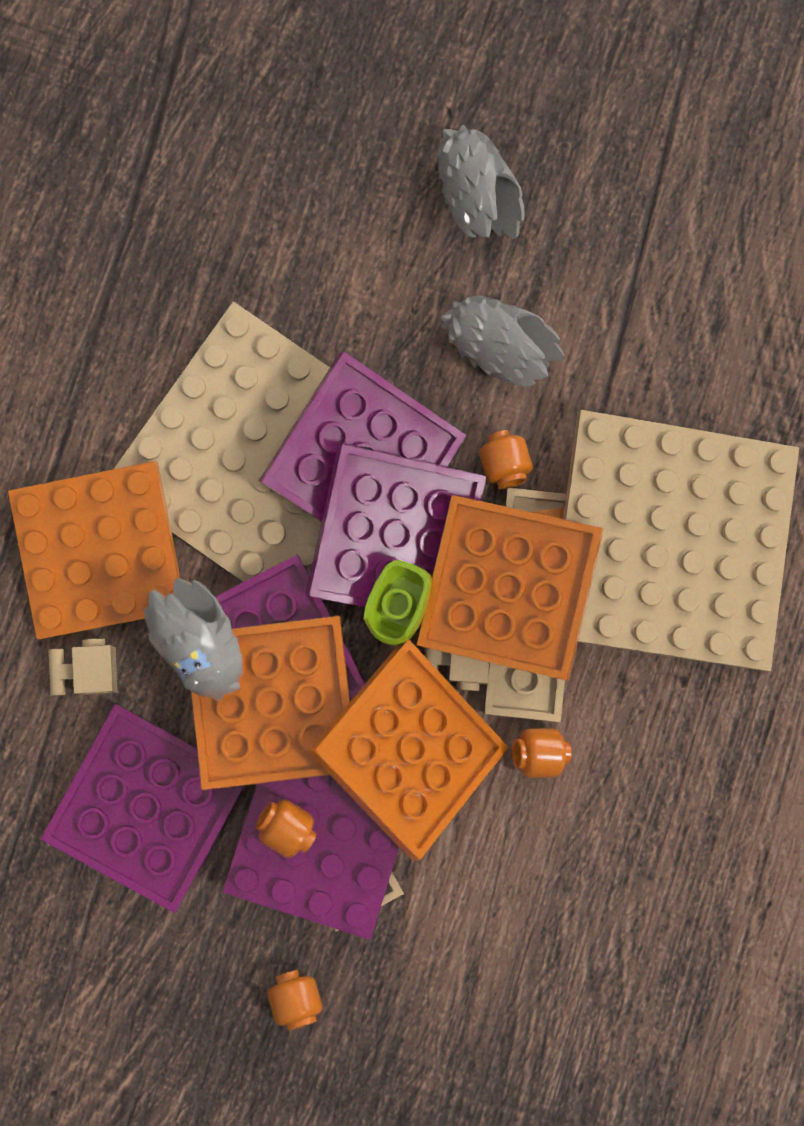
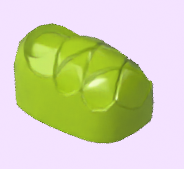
(398, 602)

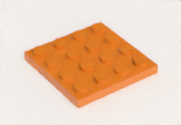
(94, 548)
(510, 587)
(285, 702)
(409, 750)

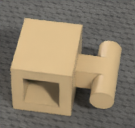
(91, 671)
(464, 671)

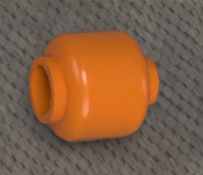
(505, 460)
(541, 753)
(286, 828)
(294, 1000)

